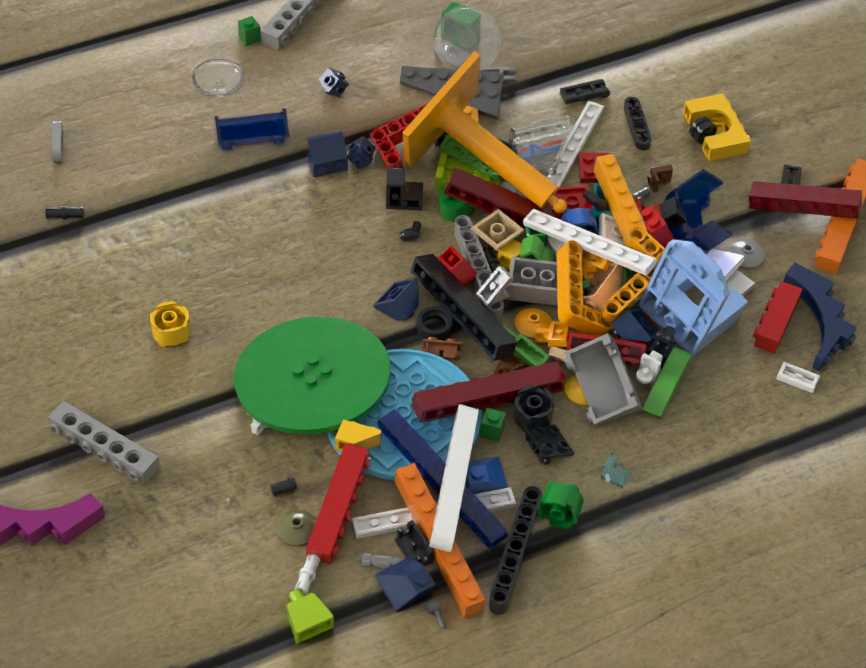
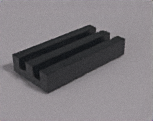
(792, 169)

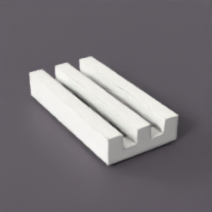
(798, 378)

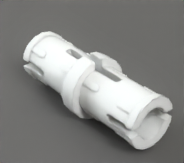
(307, 573)

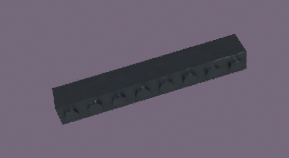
(464, 307)

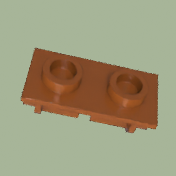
(449, 347)

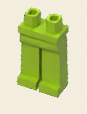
(446, 166)

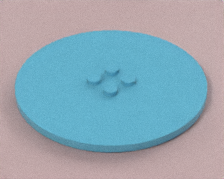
(409, 374)

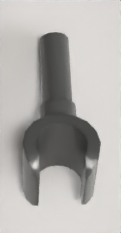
(434, 607)

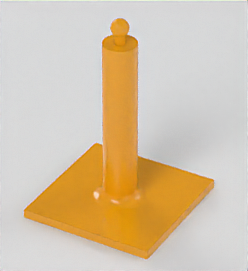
(447, 115)

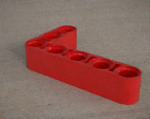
(390, 135)

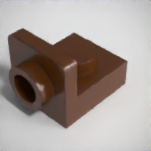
(659, 175)
(508, 364)

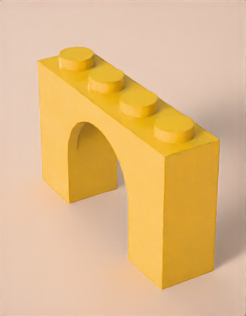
(719, 110)

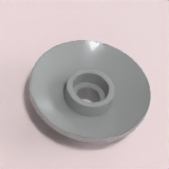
(752, 252)

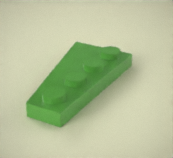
(460, 153)

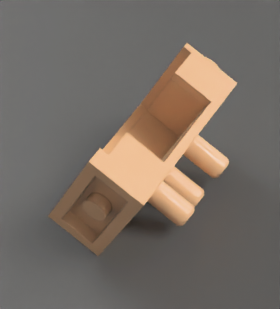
(603, 287)

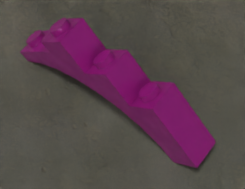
(62, 522)

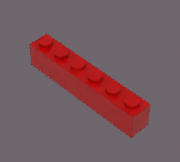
(338, 503)

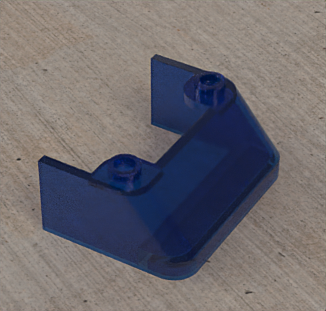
(251, 129)
(696, 197)

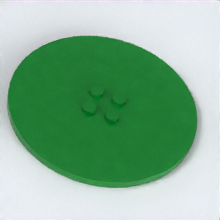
(312, 375)

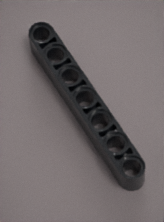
(515, 557)

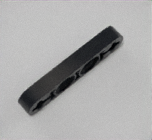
(637, 123)

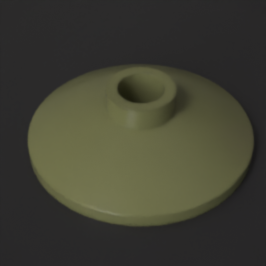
(295, 534)

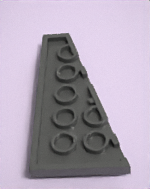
(433, 79)

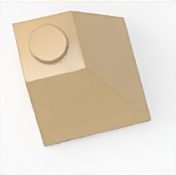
(497, 229)

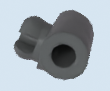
(642, 194)

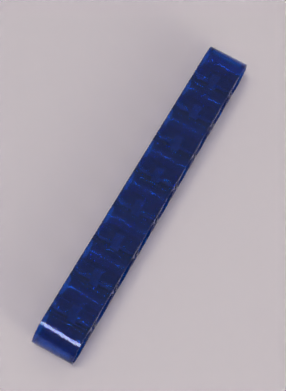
(432, 469)

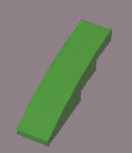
(528, 350)
(667, 382)

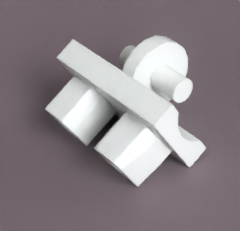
(649, 368)

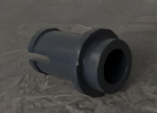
(283, 486)

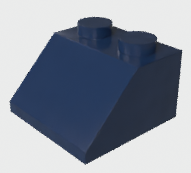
(327, 154)

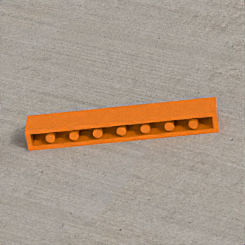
(841, 228)
(451, 564)

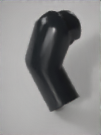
(599, 204)
(411, 233)

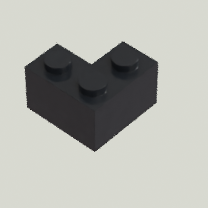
(402, 194)

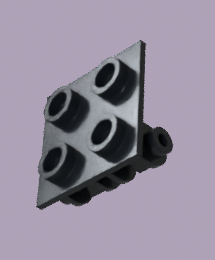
(547, 442)

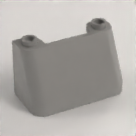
(603, 379)

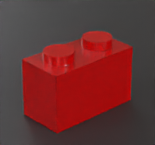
(656, 225)
(457, 265)

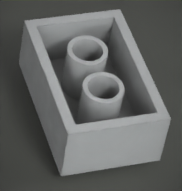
(533, 281)

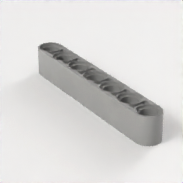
(474, 255)

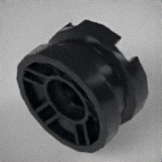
(702, 128)

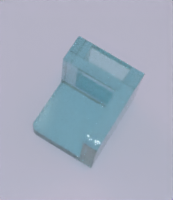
(614, 474)

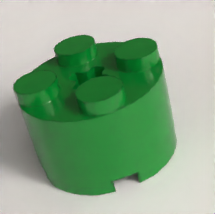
(451, 207)
(560, 504)

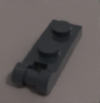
(584, 91)

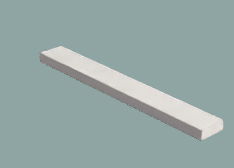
(576, 141)
(590, 242)
(391, 520)

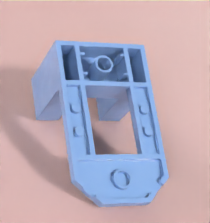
(668, 305)

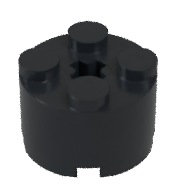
(533, 407)

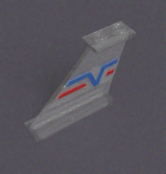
(542, 142)

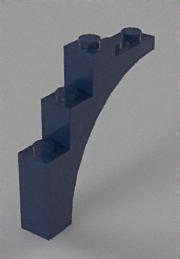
(828, 312)

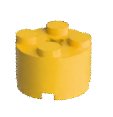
(170, 324)

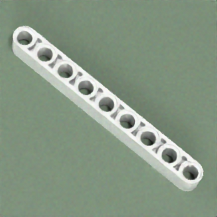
(454, 479)

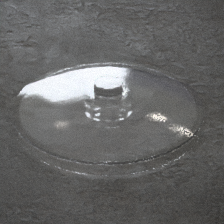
(466, 31)

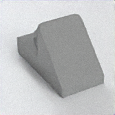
(494, 288)

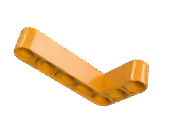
(628, 290)
(570, 293)

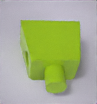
(308, 616)

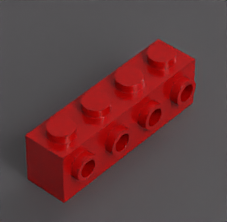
(777, 317)
(629, 349)

